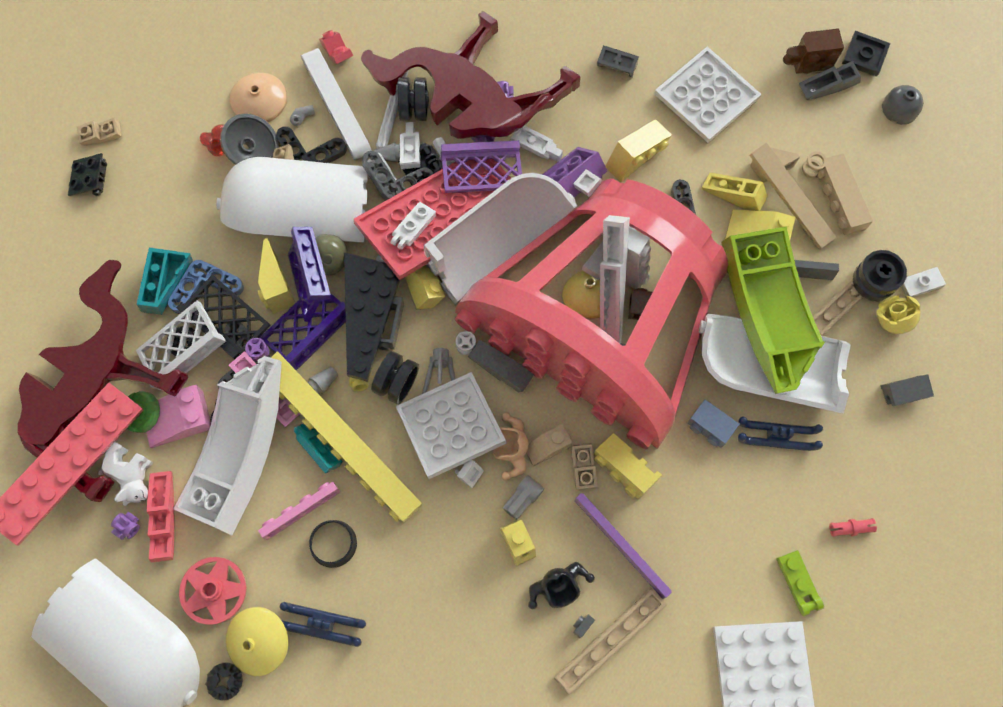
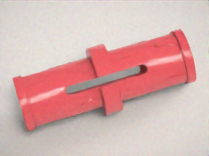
(853, 527)

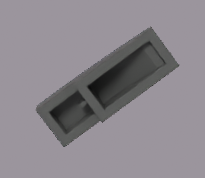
(830, 81)
(501, 366)

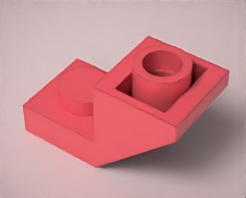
(335, 46)

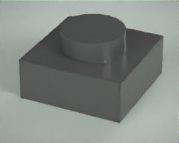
(583, 625)

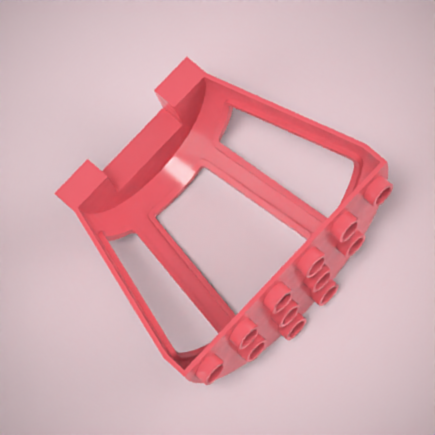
(576, 350)

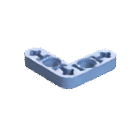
(198, 279)

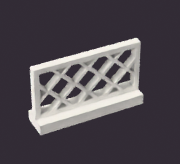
(185, 358)

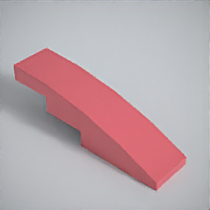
(161, 516)

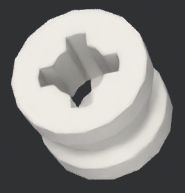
(465, 338)

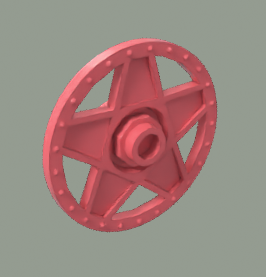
(212, 590)

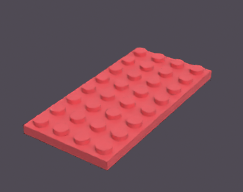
(383, 219)

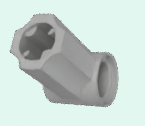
(526, 493)

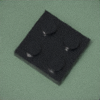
(866, 53)

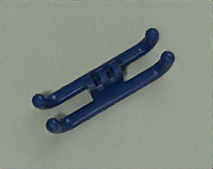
(779, 435)
(321, 624)

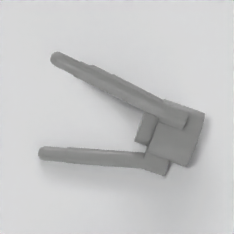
(440, 360)

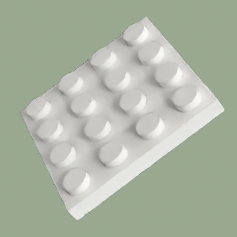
(707, 94)
(450, 425)
(763, 665)

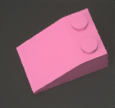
(180, 417)

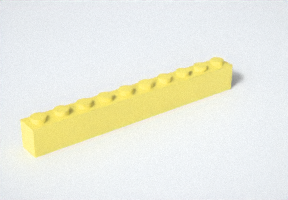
(346, 444)

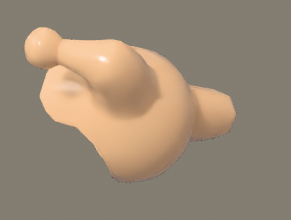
(516, 446)

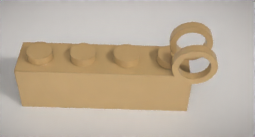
(841, 190)

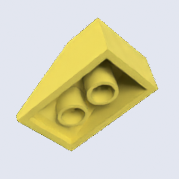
(751, 221)
(273, 285)

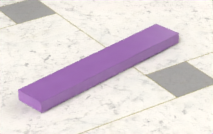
(623, 546)

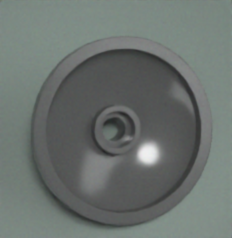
(251, 131)

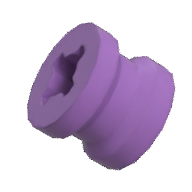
(257, 345)

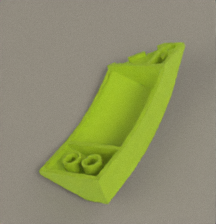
(773, 305)

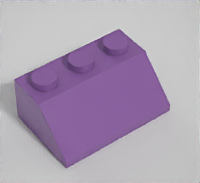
(573, 165)

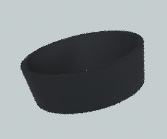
(347, 557)

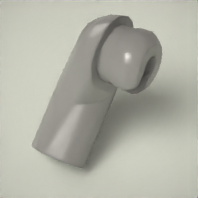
(300, 113)

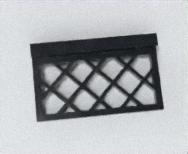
(229, 346)

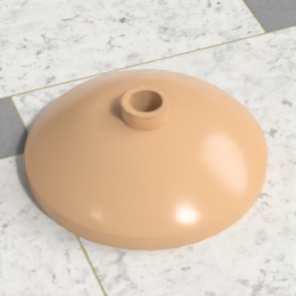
(265, 103)

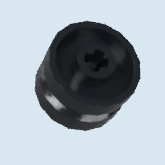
(416, 98)
(879, 275)
(395, 377)

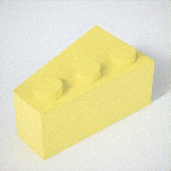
(637, 149)
(625, 466)

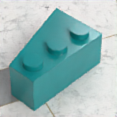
(160, 277)

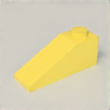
(738, 191)
(425, 288)

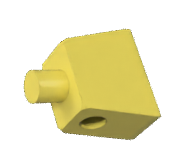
(518, 541)

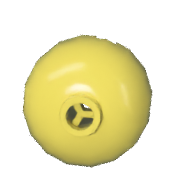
(898, 314)

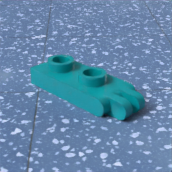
(316, 449)

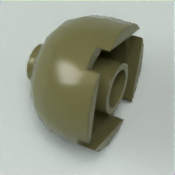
(331, 253)

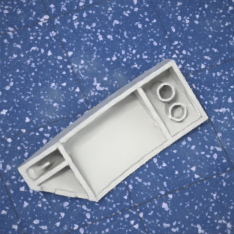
(234, 447)

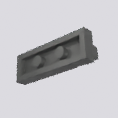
(816, 270)

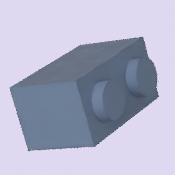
(712, 424)

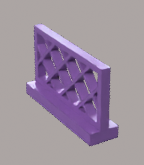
(479, 151)

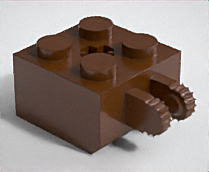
(815, 51)

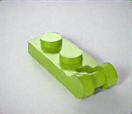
(800, 582)

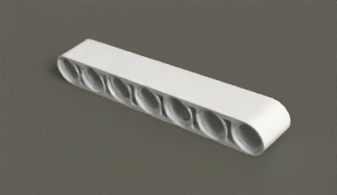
(336, 103)

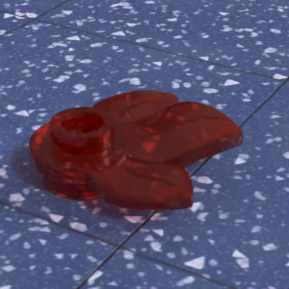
(212, 140)

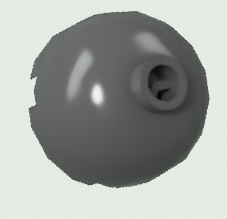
(903, 104)

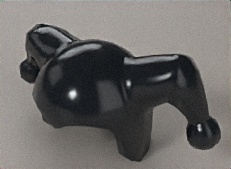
(559, 586)

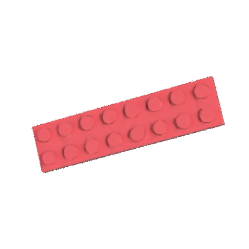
(65, 462)

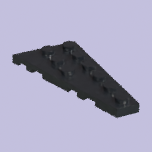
(368, 301)

